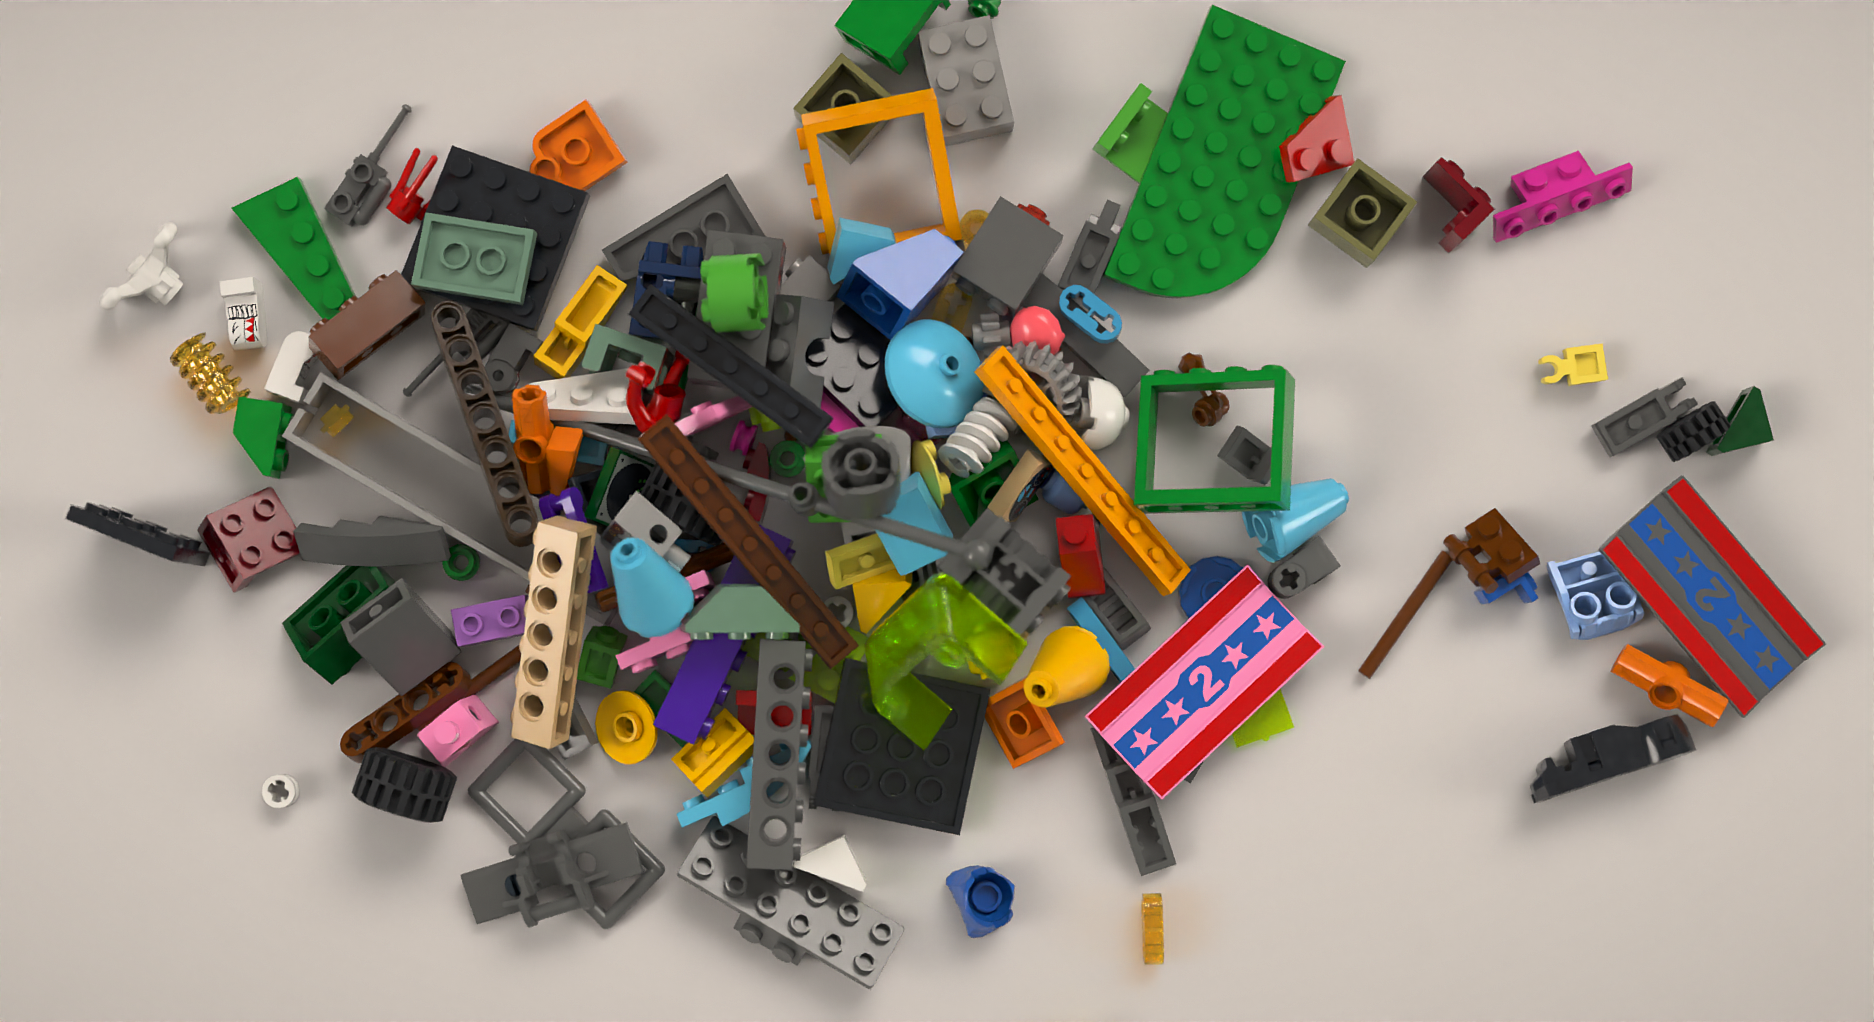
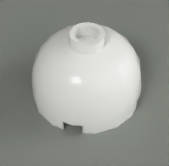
(1100, 413)

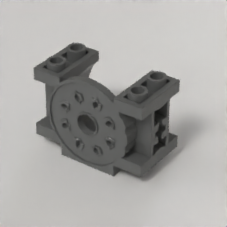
(1017, 578)

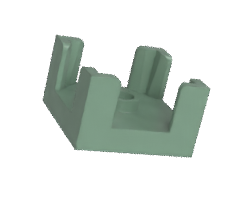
(607, 343)

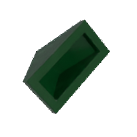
(1748, 424)

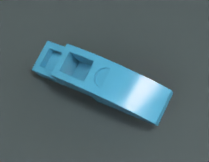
(734, 798)

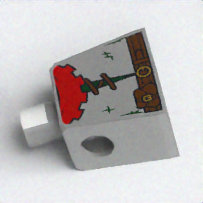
(646, 522)

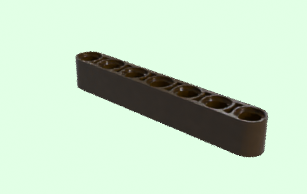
(481, 406)

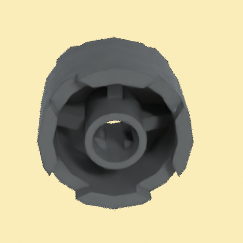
(861, 475)

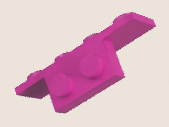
(1557, 191)

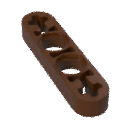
(404, 708)

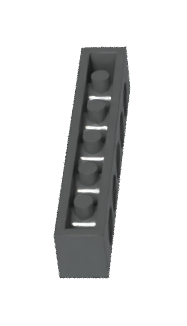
(762, 850)

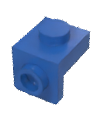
(1523, 585)

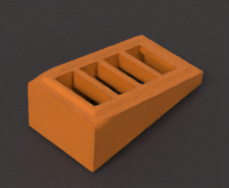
(562, 457)

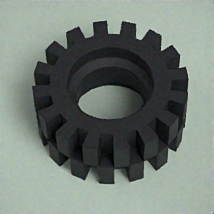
(1693, 431)

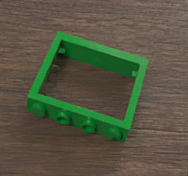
(1233, 499)

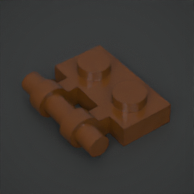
(1499, 543)

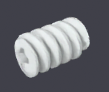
(977, 437)

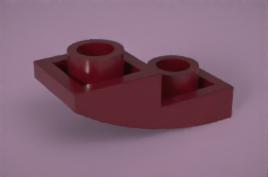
(757, 464)

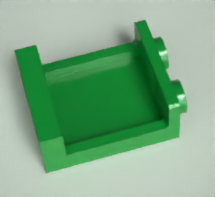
(886, 27)

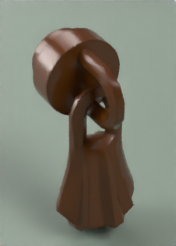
(1207, 409)

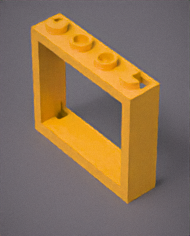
(870, 112)

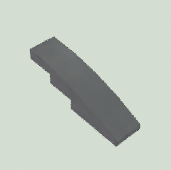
(1108, 360)
(376, 544)
(1137, 811)

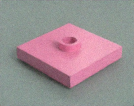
(708, 415)

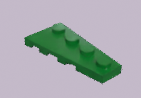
(298, 243)

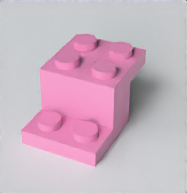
(672, 644)

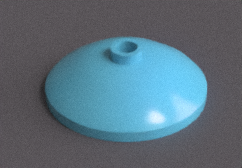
(921, 378)

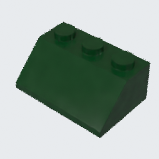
(317, 623)

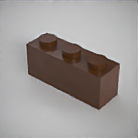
(366, 324)

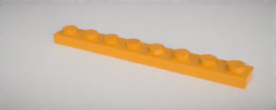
(1082, 470)

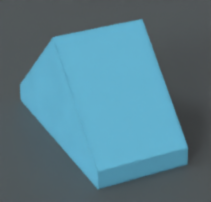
(853, 241)

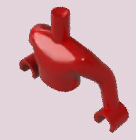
(666, 397)

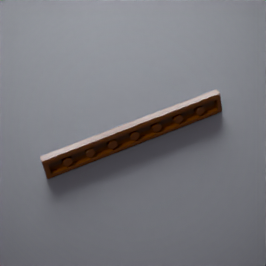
(747, 540)

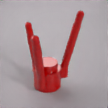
(406, 201)

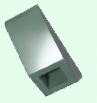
(739, 612)

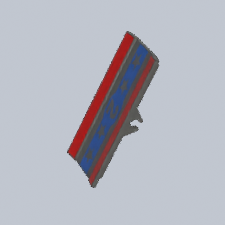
(1711, 595)

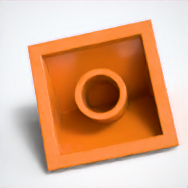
(1020, 725)

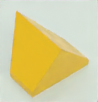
(877, 595)

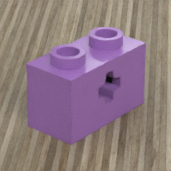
(489, 621)

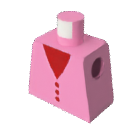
(457, 729)

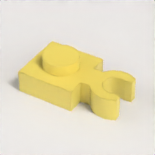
(1580, 365)

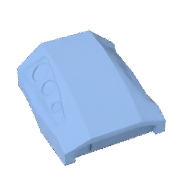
(1593, 596)

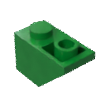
(260, 432)

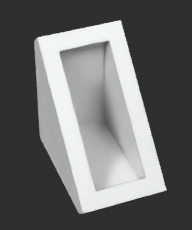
(834, 862)

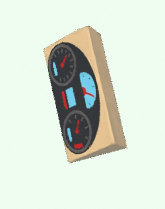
(1020, 486)

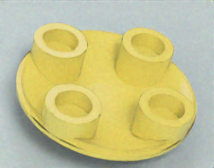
(923, 461)

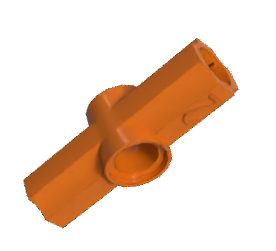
(532, 435)
(1669, 685)

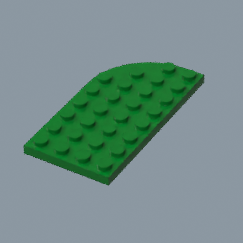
(1217, 168)

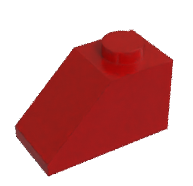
(1081, 555)

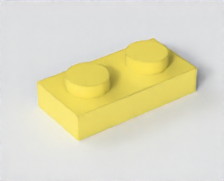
(857, 561)

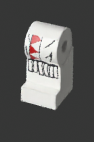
(245, 312)
(292, 368)

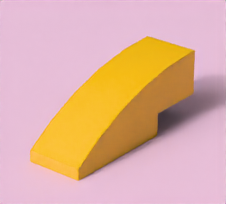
(573, 328)

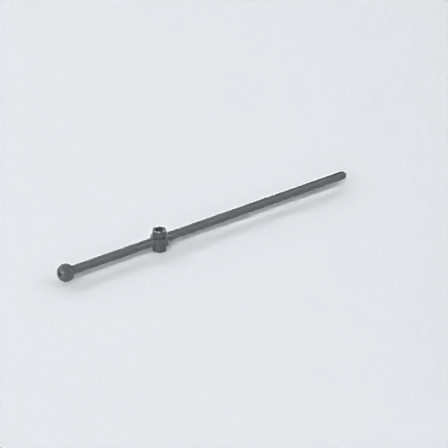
(802, 496)

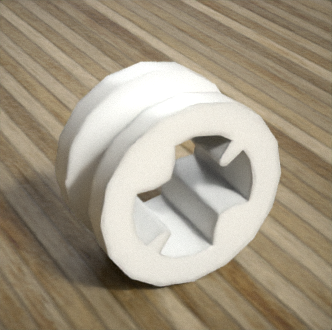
(270, 796)

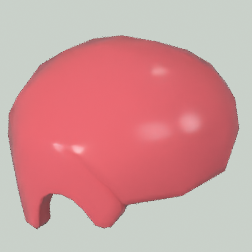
(1039, 325)

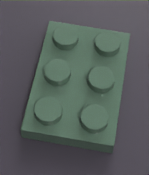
(474, 258)

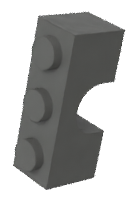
(794, 326)

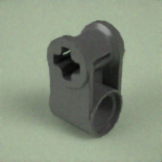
(1306, 566)

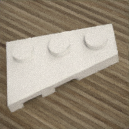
(589, 398)

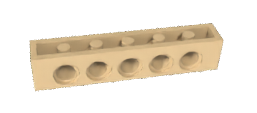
(574, 544)

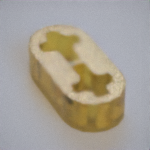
(943, 305)
(1152, 929)

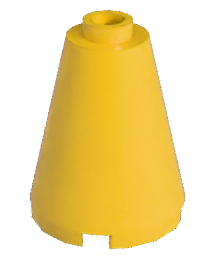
(1066, 667)

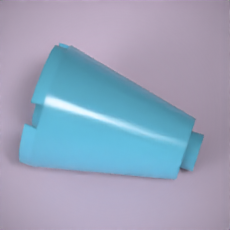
(1311, 509)
(649, 589)

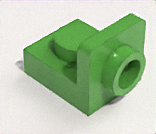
(598, 659)

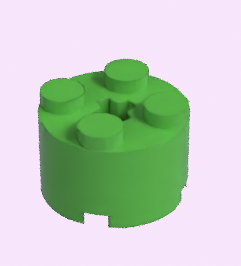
(735, 292)

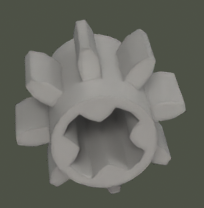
(990, 333)

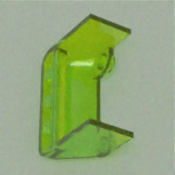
(951, 627)

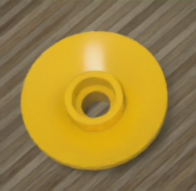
(626, 727)

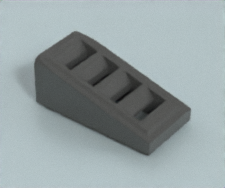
(1131, 634)

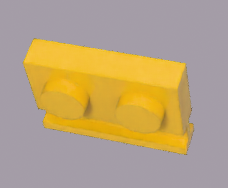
(717, 758)

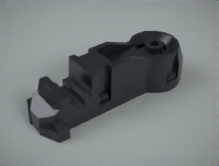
(1611, 754)

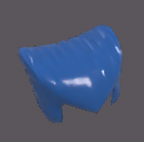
(982, 898)

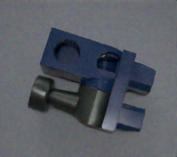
(675, 281)

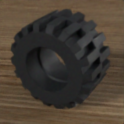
(674, 505)
(404, 785)

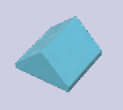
(920, 510)

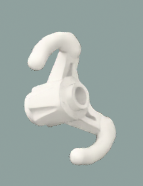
(149, 274)

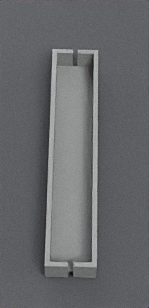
(422, 477)

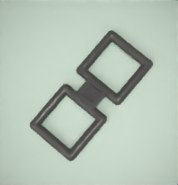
(563, 817)

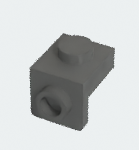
(1247, 455)

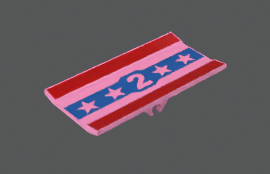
(1203, 682)

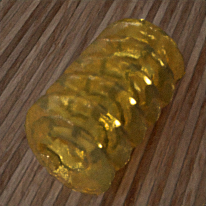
(207, 376)

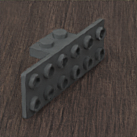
(791, 908)

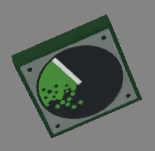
(617, 483)

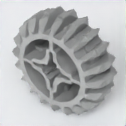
(1048, 371)

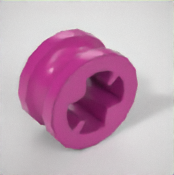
(743, 437)

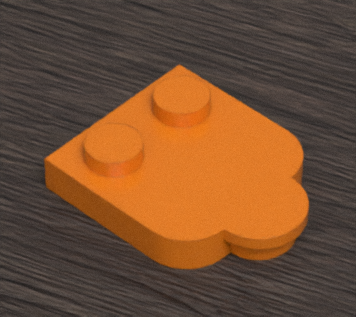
(576, 149)

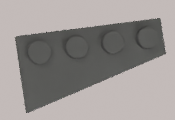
(685, 224)

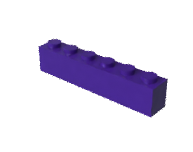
(708, 666)

